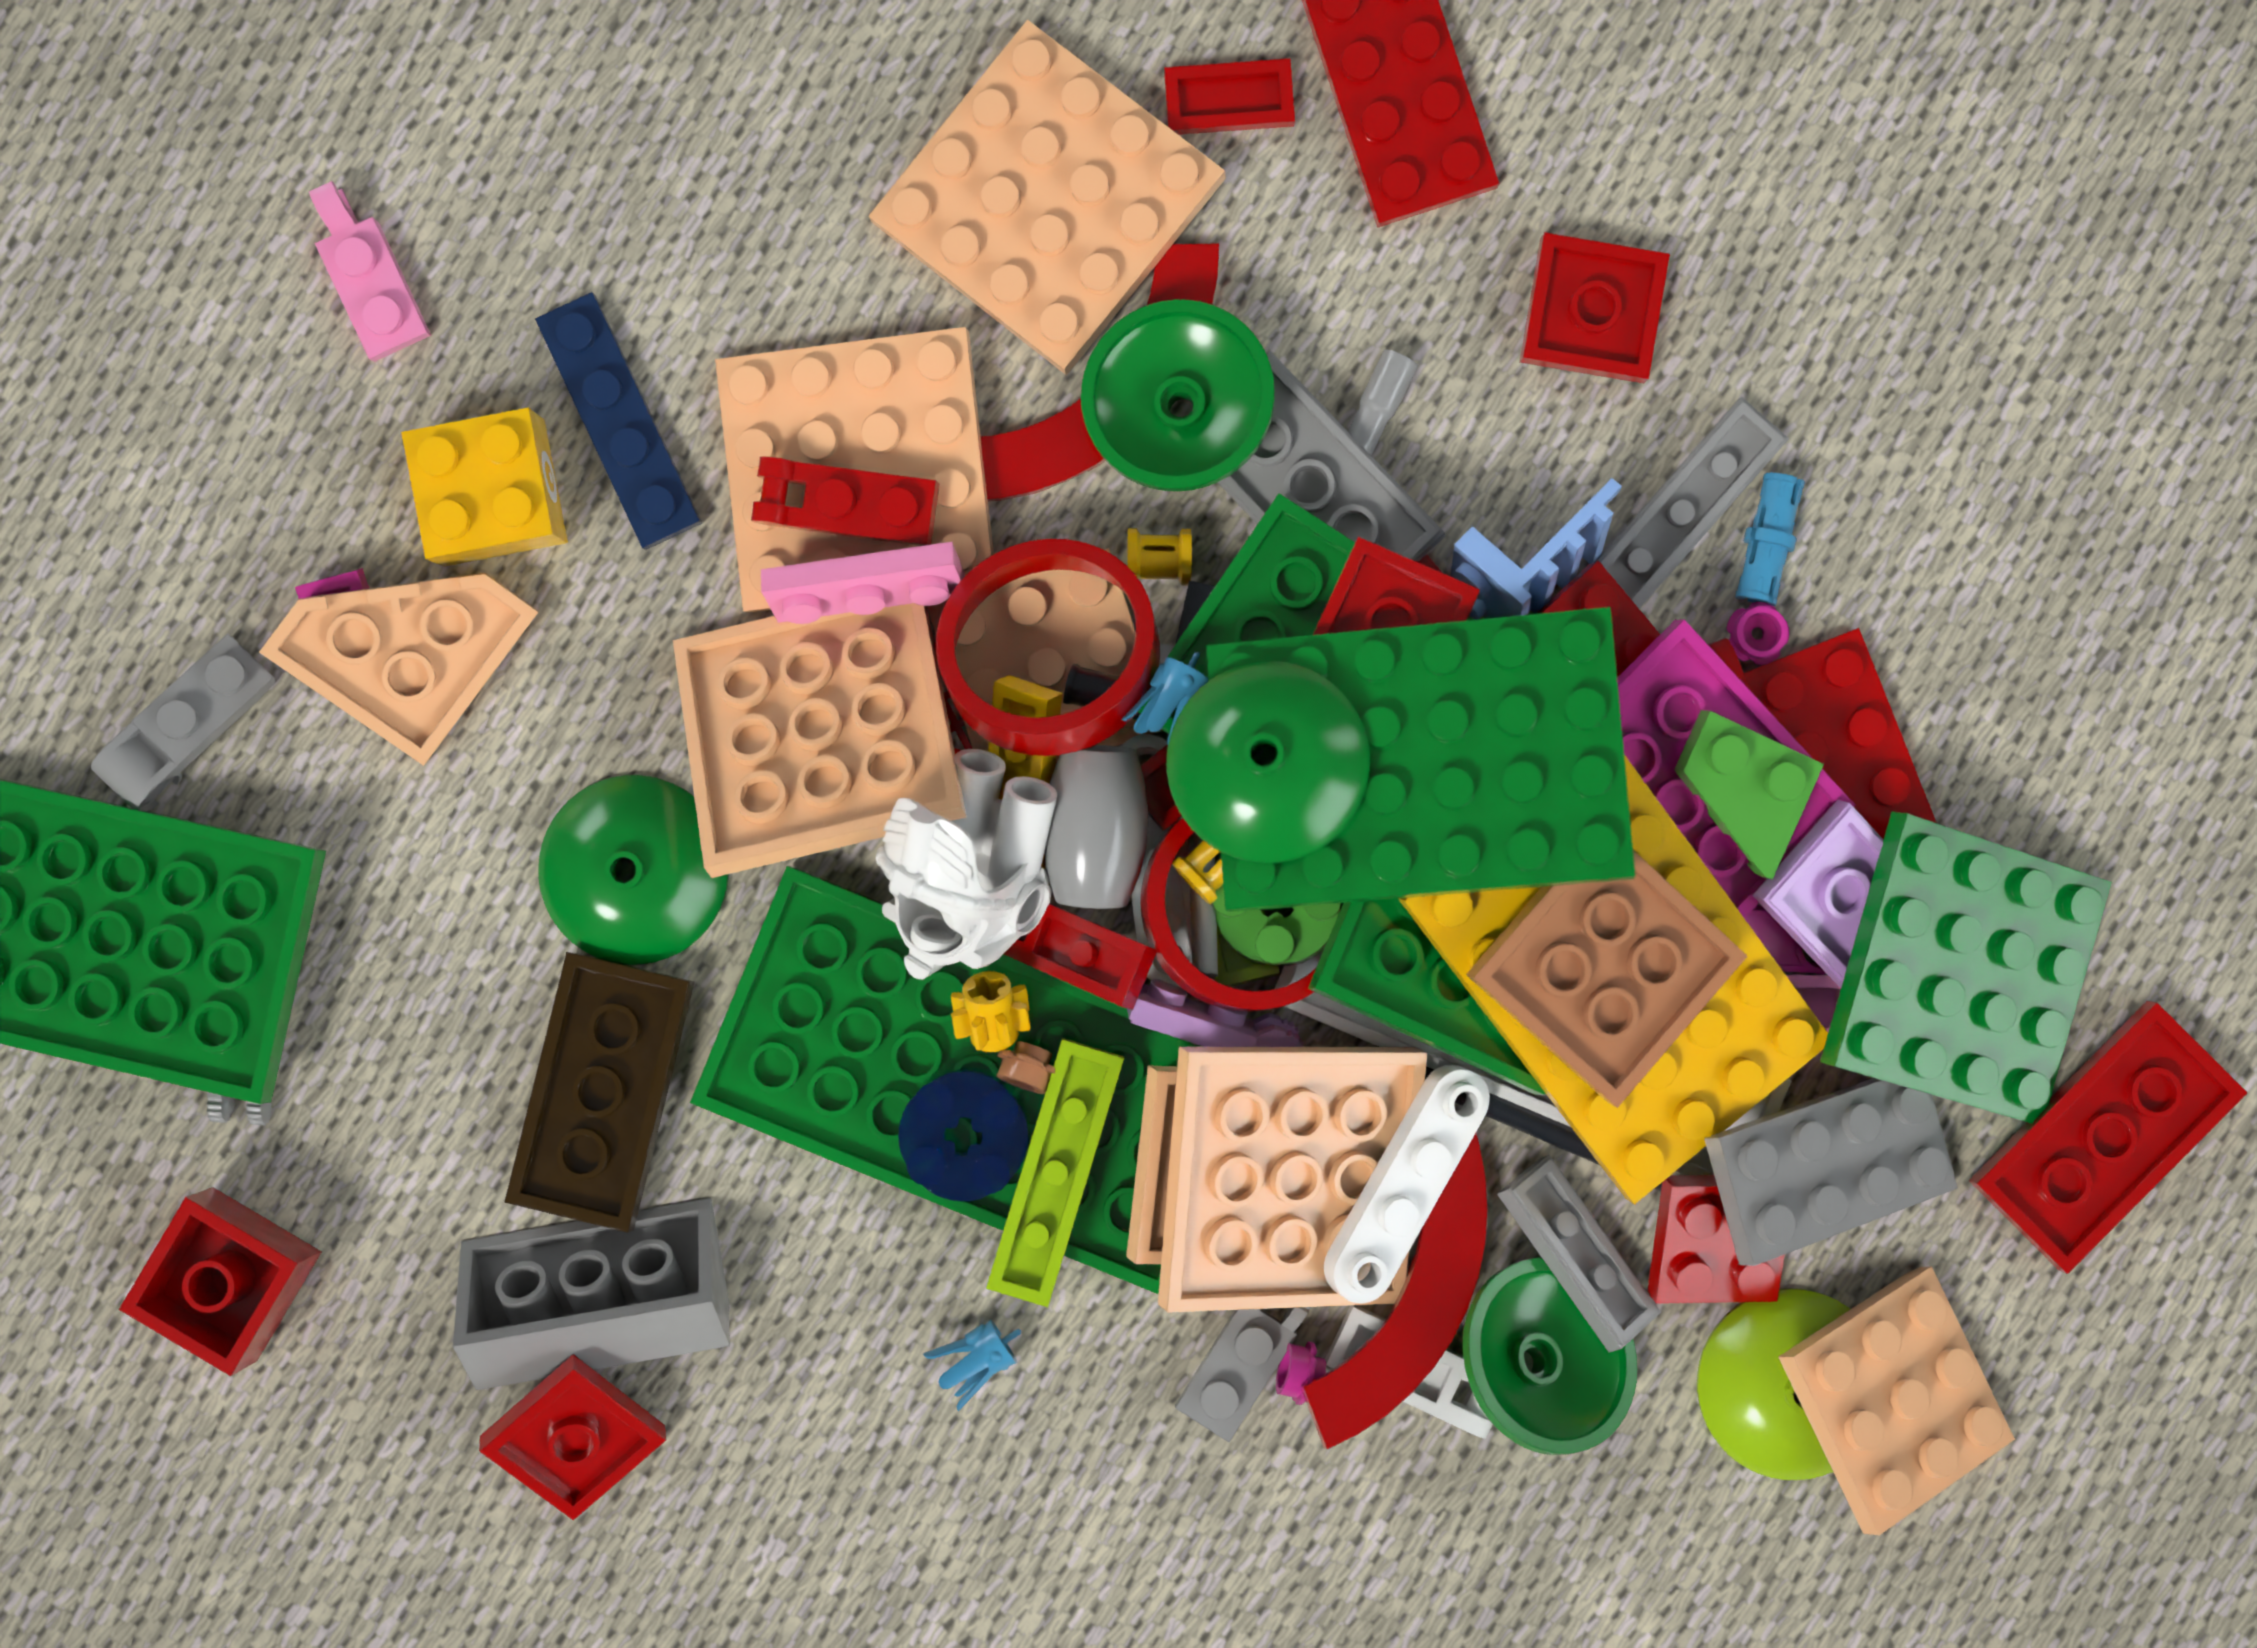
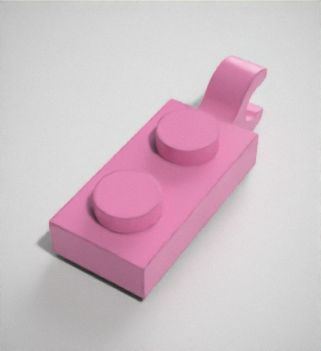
(367, 277)

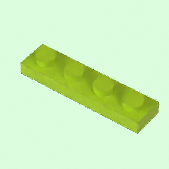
(1055, 1172)

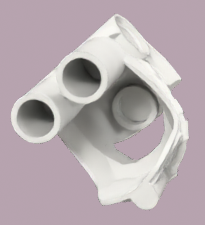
(969, 881)

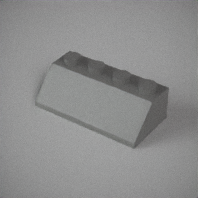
(591, 1294)

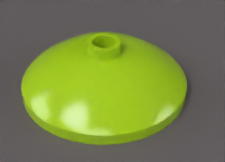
(1748, 1393)

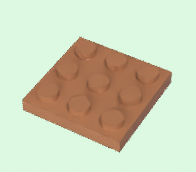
(1608, 974)

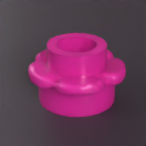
(1774, 630)
(1297, 1368)

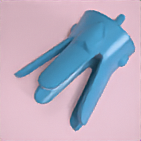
(1170, 688)
(986, 1357)

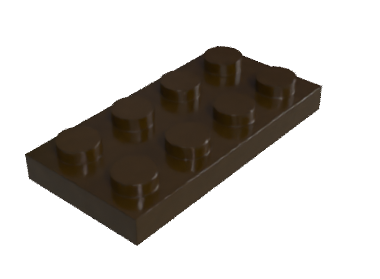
(599, 1092)

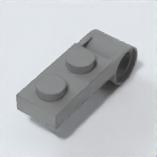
(182, 723)

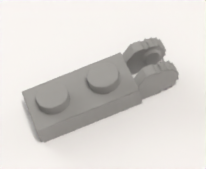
(1238, 1368)

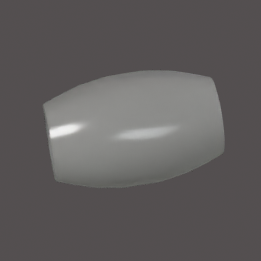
(1097, 827)

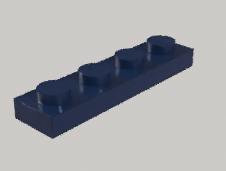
(618, 421)

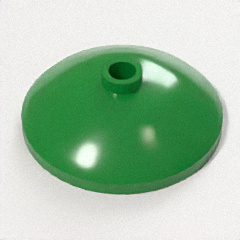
(1172, 355)
(1277, 808)
(667, 899)
(1575, 1385)

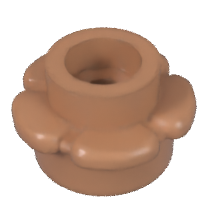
(1026, 1067)

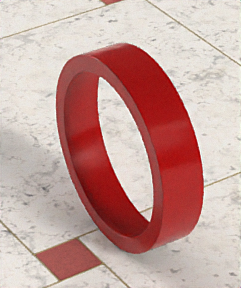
(1073, 729)
(1171, 957)

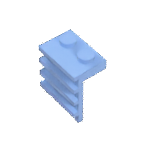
(1515, 591)

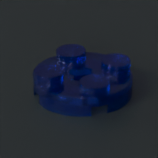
(934, 1159)

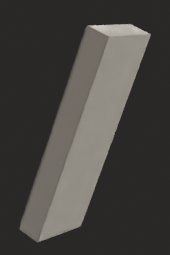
(1579, 1253)

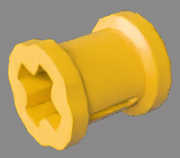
(1160, 555)
(1192, 872)

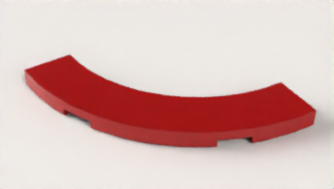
(1060, 446)
(1422, 1318)

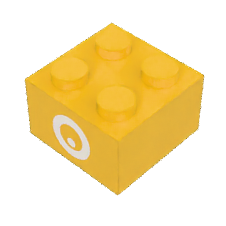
(484, 487)

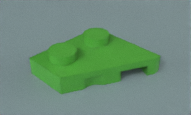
(1749, 786)

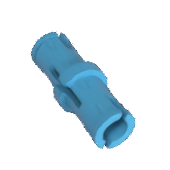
(1770, 538)

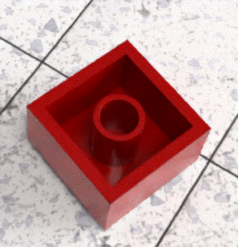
(220, 1280)

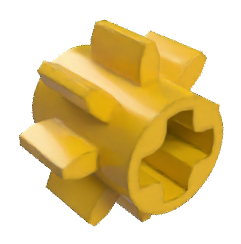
(990, 1011)

